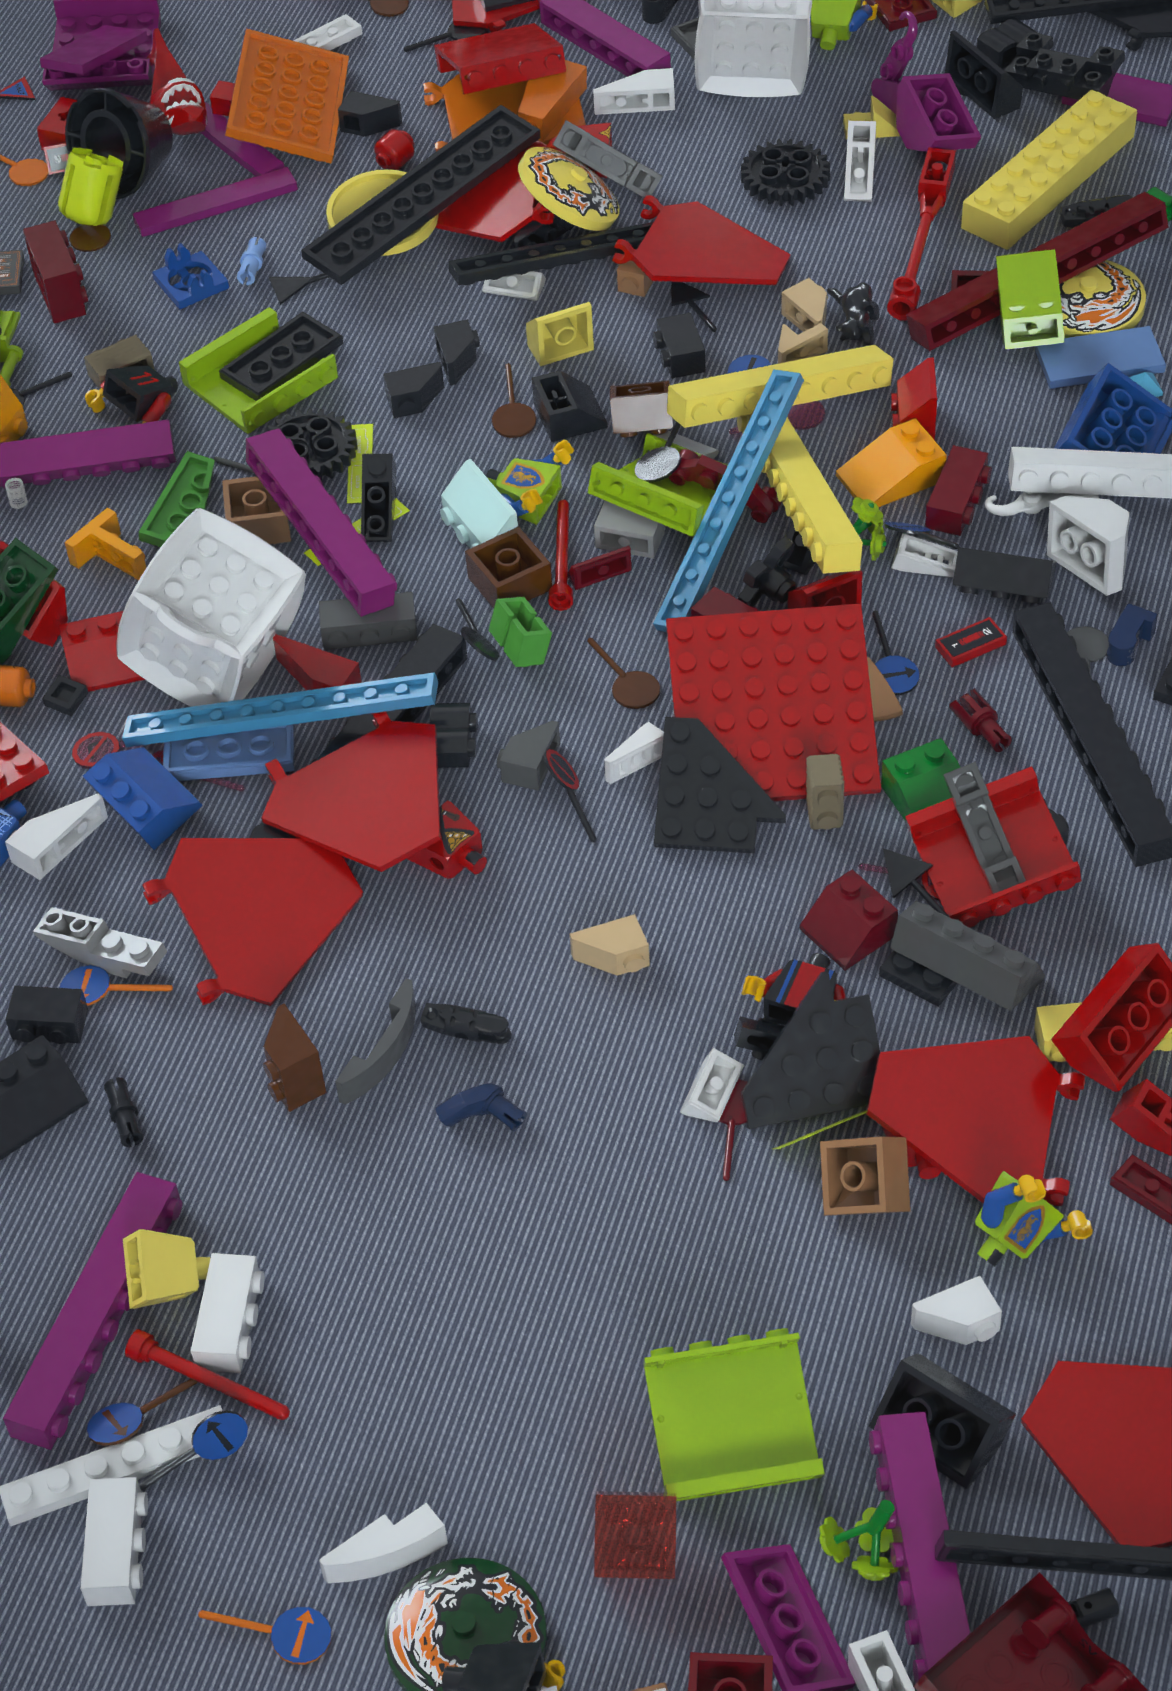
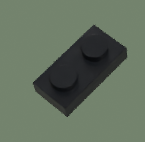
(916, 978)

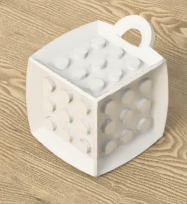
(752, 47)
(209, 611)

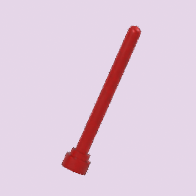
(561, 594)
(143, 1348)

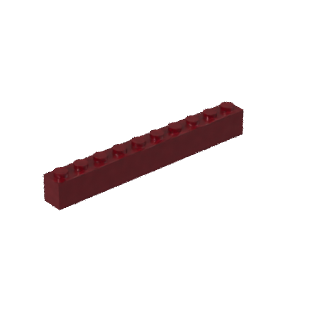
(1075, 253)

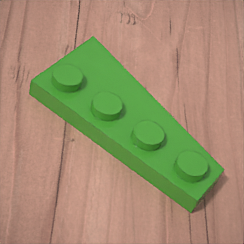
(182, 495)

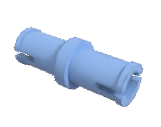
(251, 261)

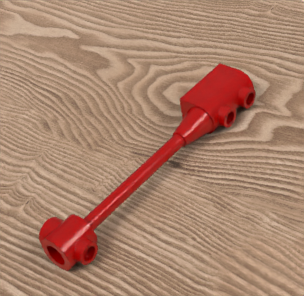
(932, 196)

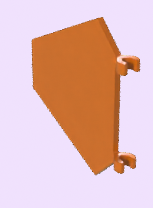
(470, 108)

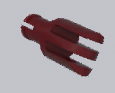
(980, 719)

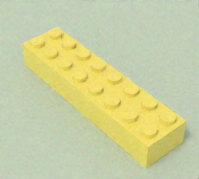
(1048, 169)

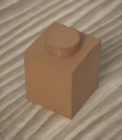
(632, 279)

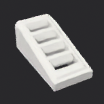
(915, 556)
(634, 753)

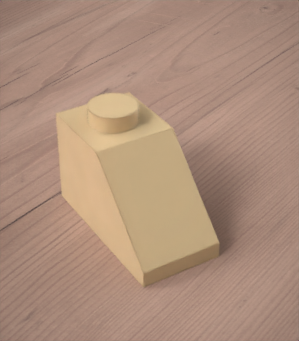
(805, 304)
(612, 946)

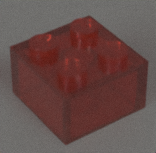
(635, 1535)

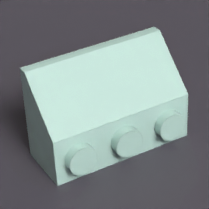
(475, 507)

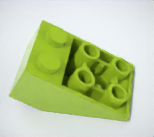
(1029, 299)

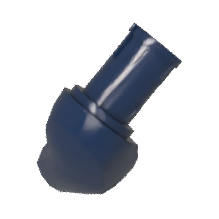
(480, 1101)

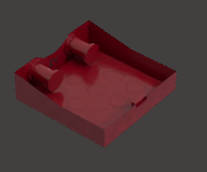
(1029, 1647)

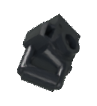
(756, 1035)

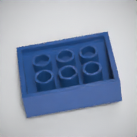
(1117, 417)

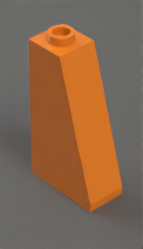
(552, 96)

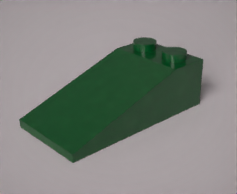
(23, 584)

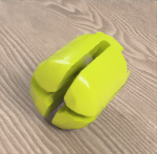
(89, 187)

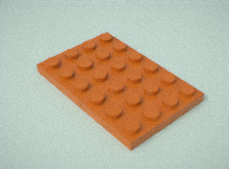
(287, 96)

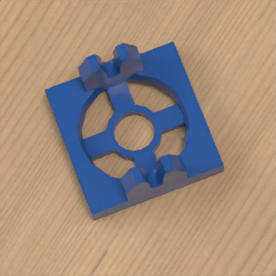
(199, 285)

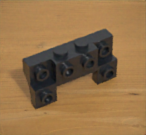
(1060, 72)

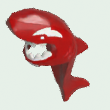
(174, 93)

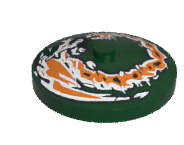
(451, 1612)

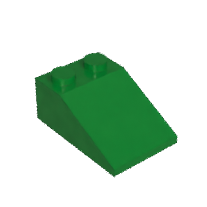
(916, 776)

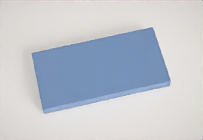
(1083, 356)
(230, 754)

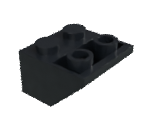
(566, 406)

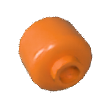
(15, 686)

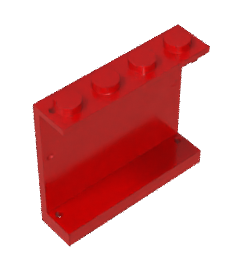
(501, 57)
(1031, 837)

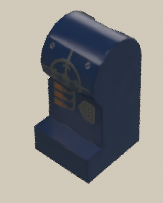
(1127, 633)

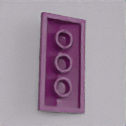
(788, 1619)

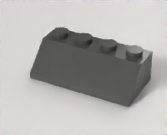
(965, 956)

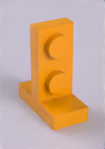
(102, 539)

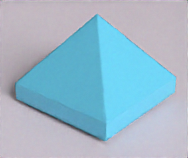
(1148, 382)

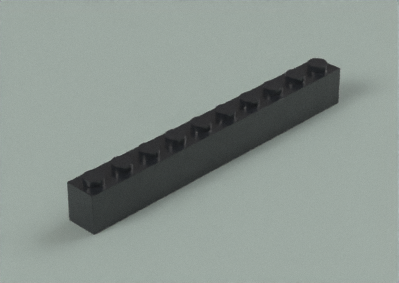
(434, 651)
(1094, 734)

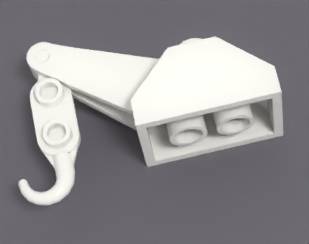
(1083, 534)

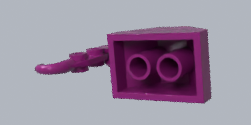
(925, 106)

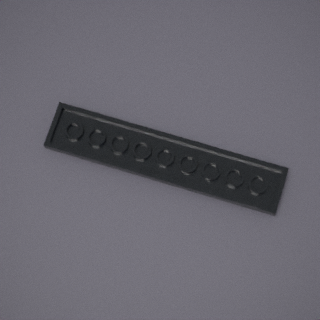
(420, 194)

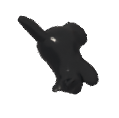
(859, 312)

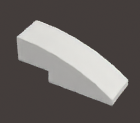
(385, 1547)

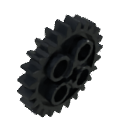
(785, 172)
(329, 437)

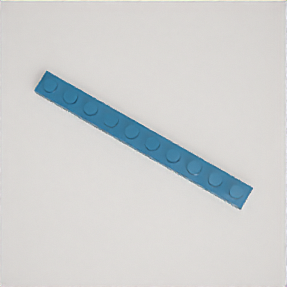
(730, 496)
(281, 710)

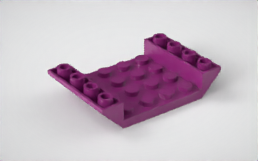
(81, 17)

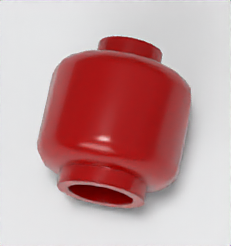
(394, 149)

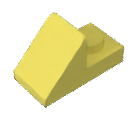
(880, 113)

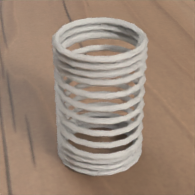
(16, 496)

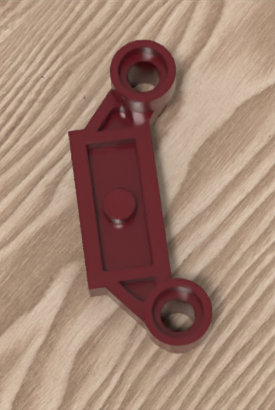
(709, 474)

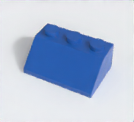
(142, 793)

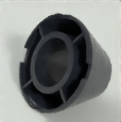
(121, 128)

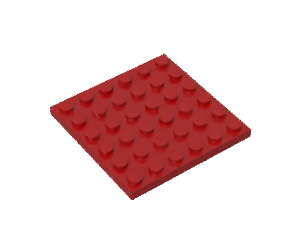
(780, 692)

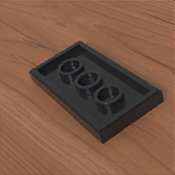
(281, 356)

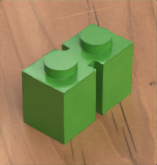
(520, 631)

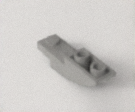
(97, 945)

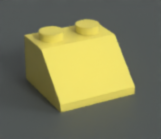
(561, 334)

